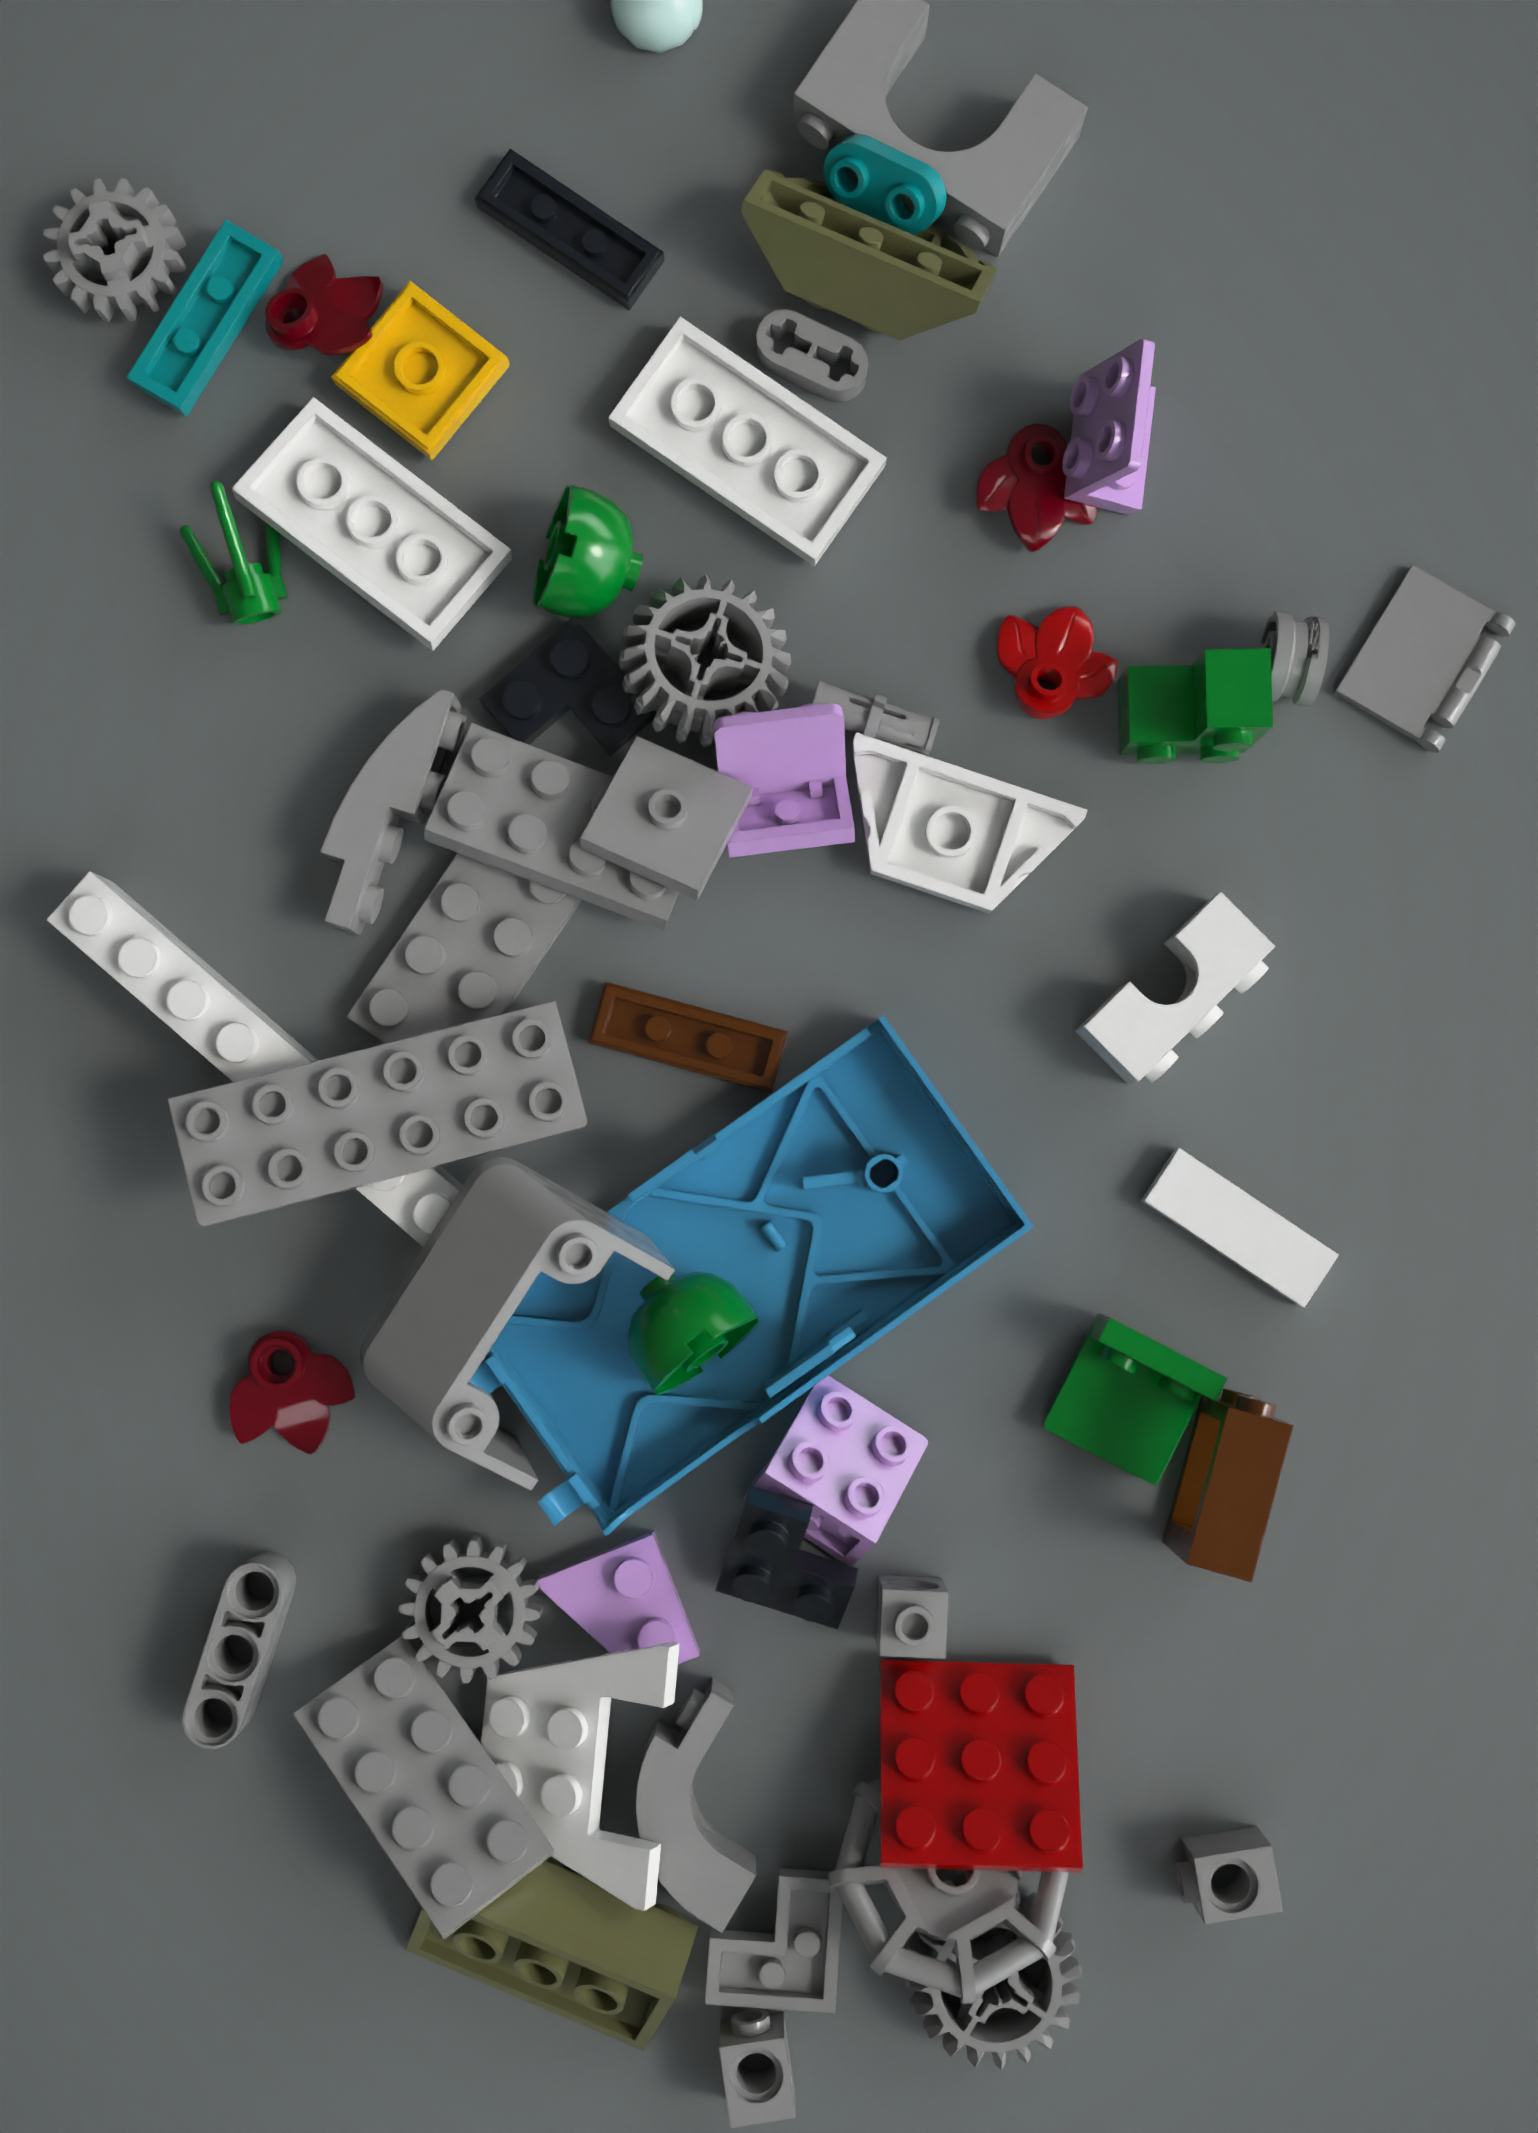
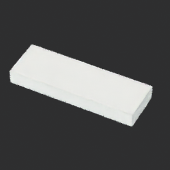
(1240, 1227)

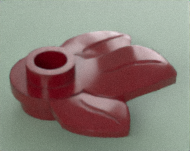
(323, 309)
(1031, 491)
(291, 1401)

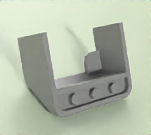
(467, 1287)

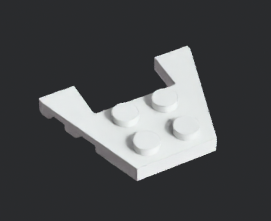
(550, 1745)

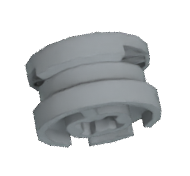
(1297, 656)

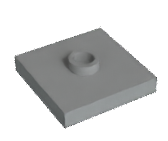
(666, 818)

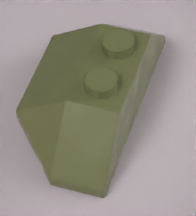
(859, 264)

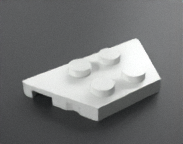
(952, 826)

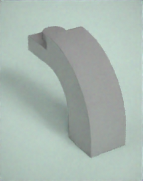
(697, 1862)

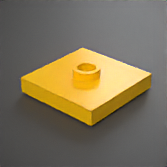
(421, 370)

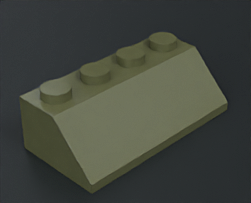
(571, 1952)

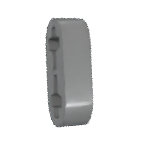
(817, 342)

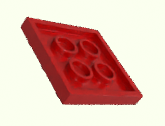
(979, 1766)

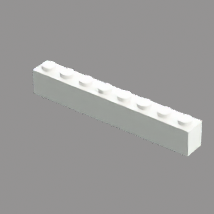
(218, 1021)

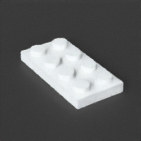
(747, 441)
(372, 523)

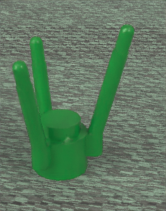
(249, 592)

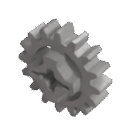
(108, 247)
(488, 1628)

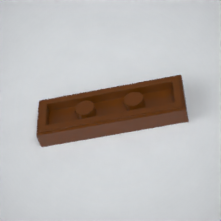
(688, 1037)

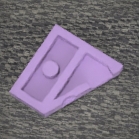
(624, 1598)

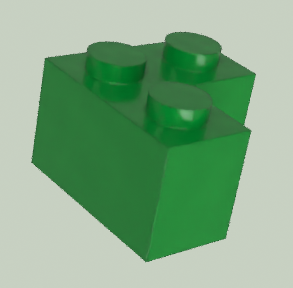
(1198, 708)

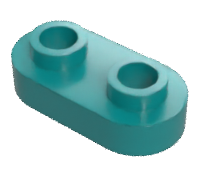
(882, 178)

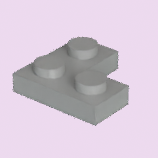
(783, 1968)

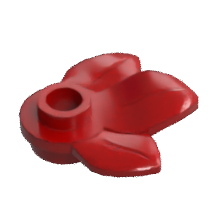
(1054, 653)

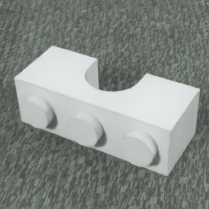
(1218, 954)

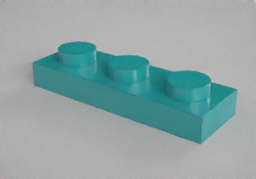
(205, 318)

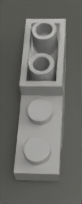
(394, 784)

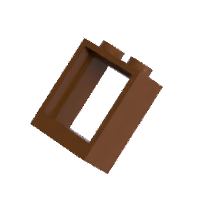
(1227, 1484)

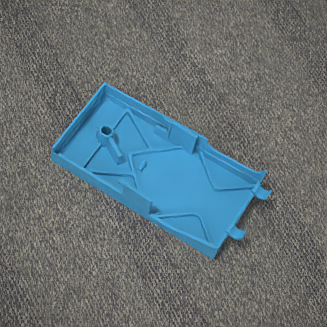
(822, 1207)

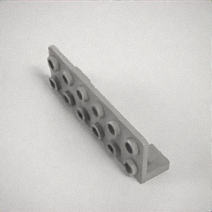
(377, 1114)

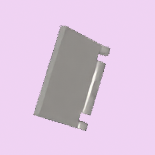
(1424, 658)

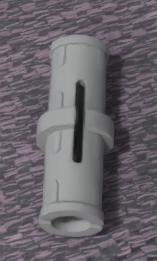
(880, 719)

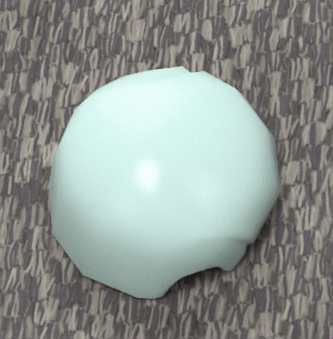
(656, 23)

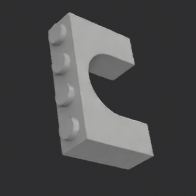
(985, 185)

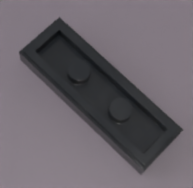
(569, 229)

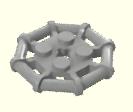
(941, 1912)

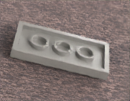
(527, 818)
(463, 952)
(424, 1786)

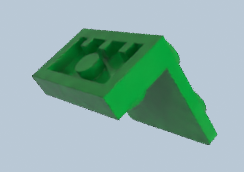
(1129, 1398)

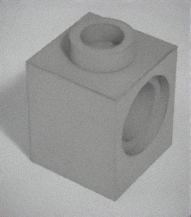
(911, 1617)
(1249, 1895)
(756, 2095)

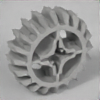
(720, 612)
(1034, 2006)

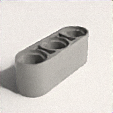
(221, 1674)

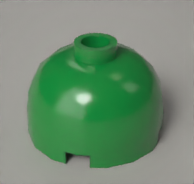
(586, 556)
(686, 1326)

